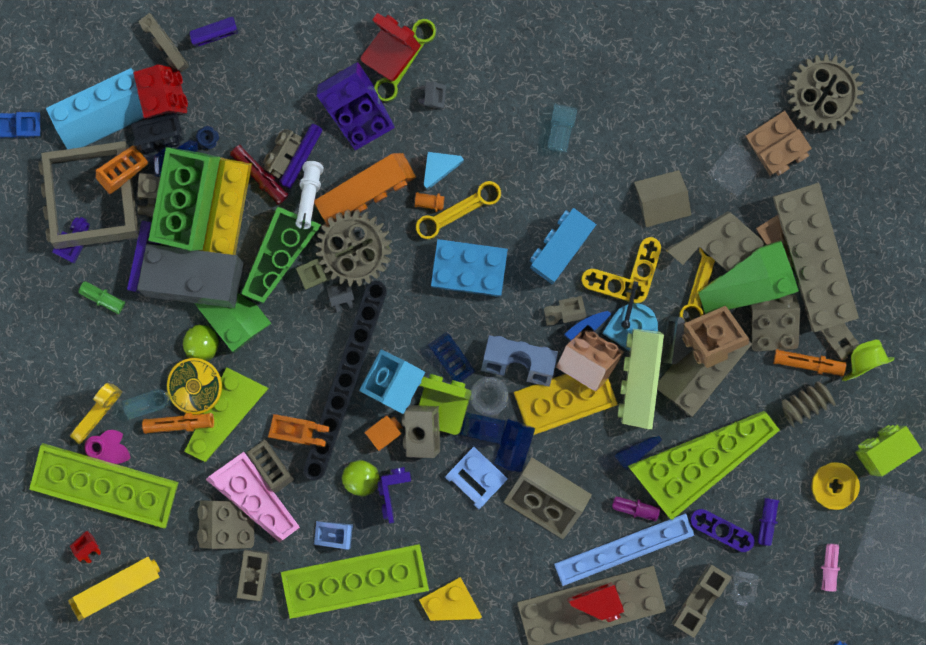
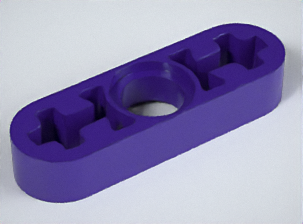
(703, 528)

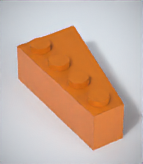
(366, 187)

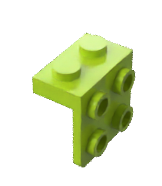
(451, 400)

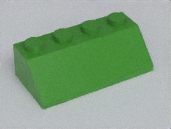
(184, 199)

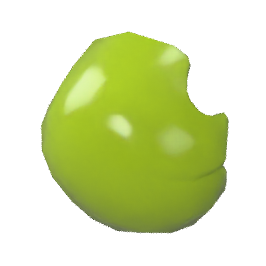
(200, 342)
(360, 478)

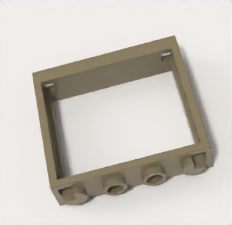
(58, 241)

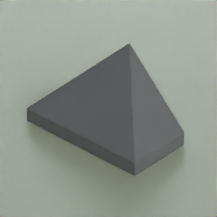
(674, 346)

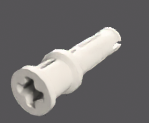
(310, 185)

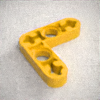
(644, 282)
(105, 399)

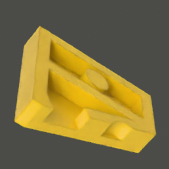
(450, 603)

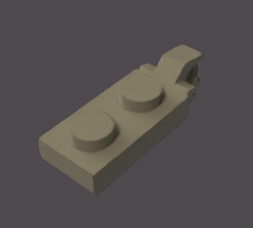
(163, 42)

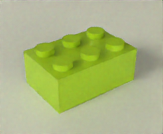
(887, 450)

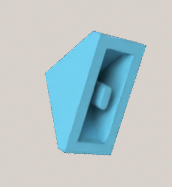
(439, 166)

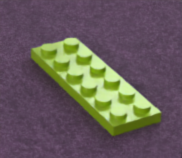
(103, 485)
(354, 581)

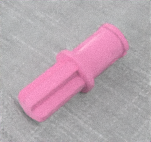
(830, 568)

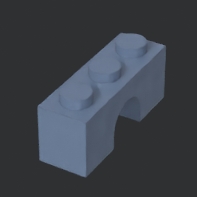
(538, 360)

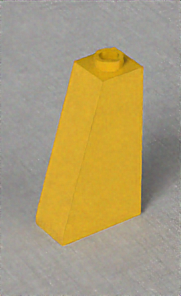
(114, 588)

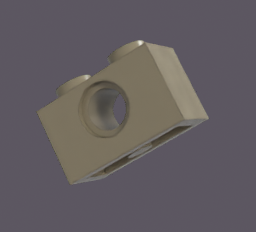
(427, 419)

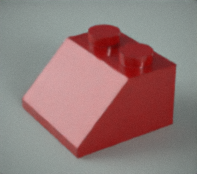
(599, 602)

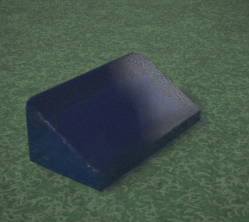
(514, 445)

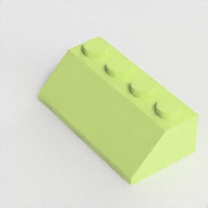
(641, 378)

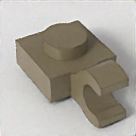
(568, 310)

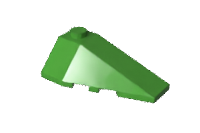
(757, 279)
(236, 324)

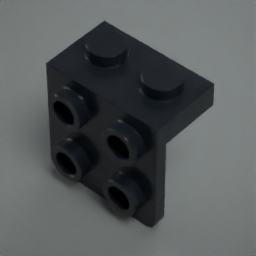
(157, 132)

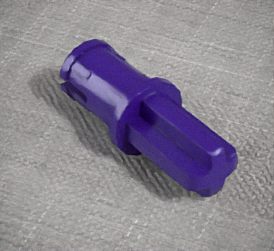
(768, 521)

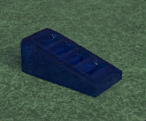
(458, 353)
(633, 454)

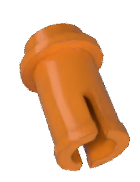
(429, 201)

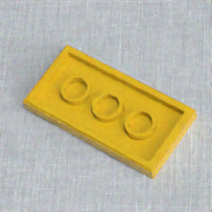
(561, 402)

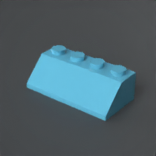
(97, 111)

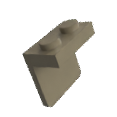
(775, 324)
(224, 526)

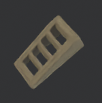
(281, 482)

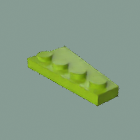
(236, 400)

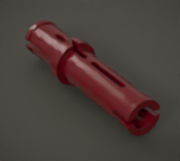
(266, 182)

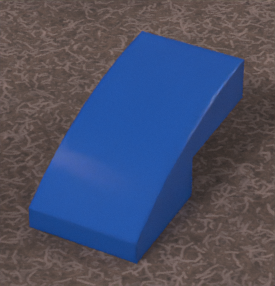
(20, 124)
(592, 322)

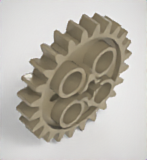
(842, 103)
(344, 228)

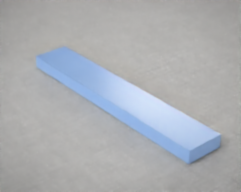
(624, 549)

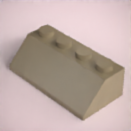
(692, 383)

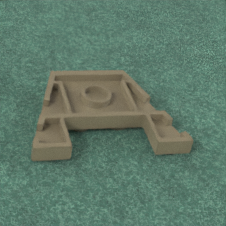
(722, 239)

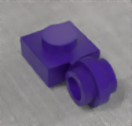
(72, 253)

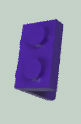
(397, 476)

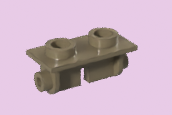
(284, 144)

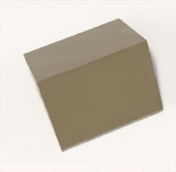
(663, 198)

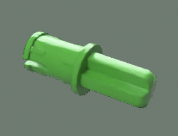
(101, 297)

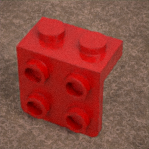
(391, 48)
(160, 91)

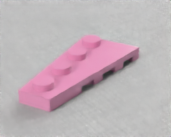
(250, 492)

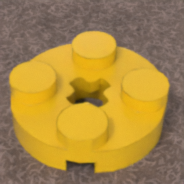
(825, 495)

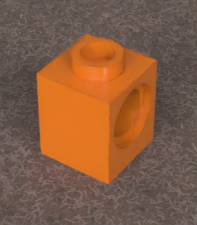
(384, 432)

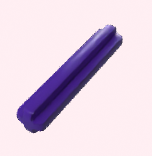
(301, 155)

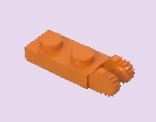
(296, 430)

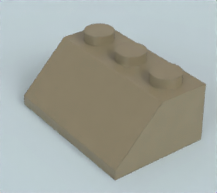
(547, 498)

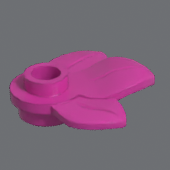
(110, 445)

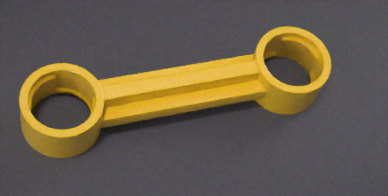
(458, 210)
(701, 280)

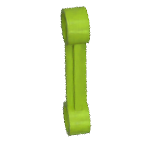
(422, 41)

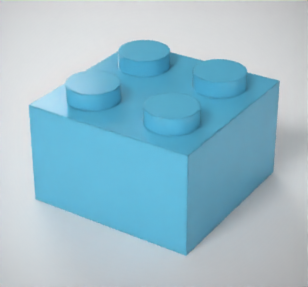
(392, 381)

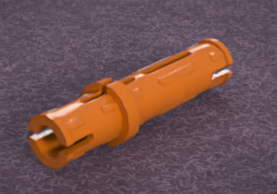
(812, 363)
(188, 422)

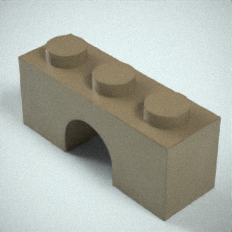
(701, 598)

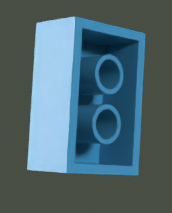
(561, 245)
(469, 268)

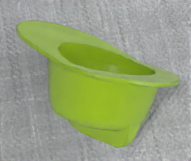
(866, 357)

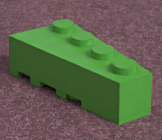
(277, 253)

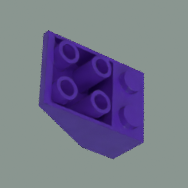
(355, 106)

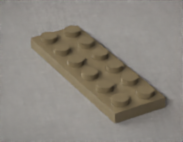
(815, 257)
(553, 618)

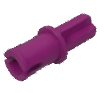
(636, 508)

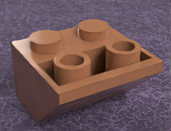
(589, 359)

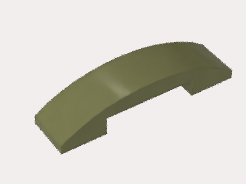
(313, 273)

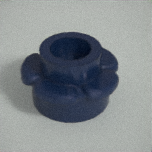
(207, 131)

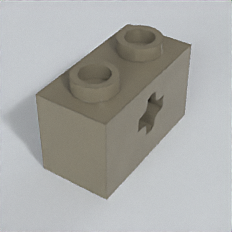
(253, 575)

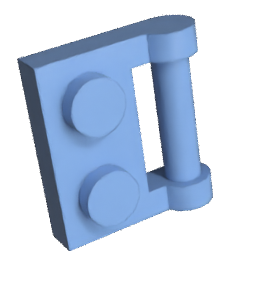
(482, 472)

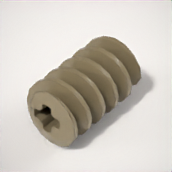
(807, 402)

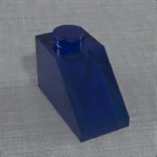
(482, 427)

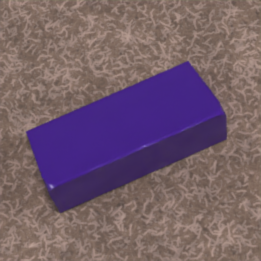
(213, 32)

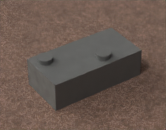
(190, 276)

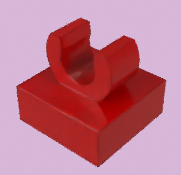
(84, 546)

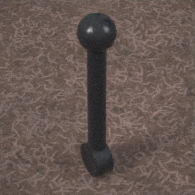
(625, 323)

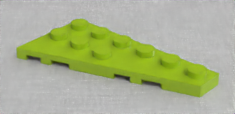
(690, 469)

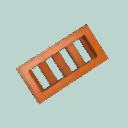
(108, 169)

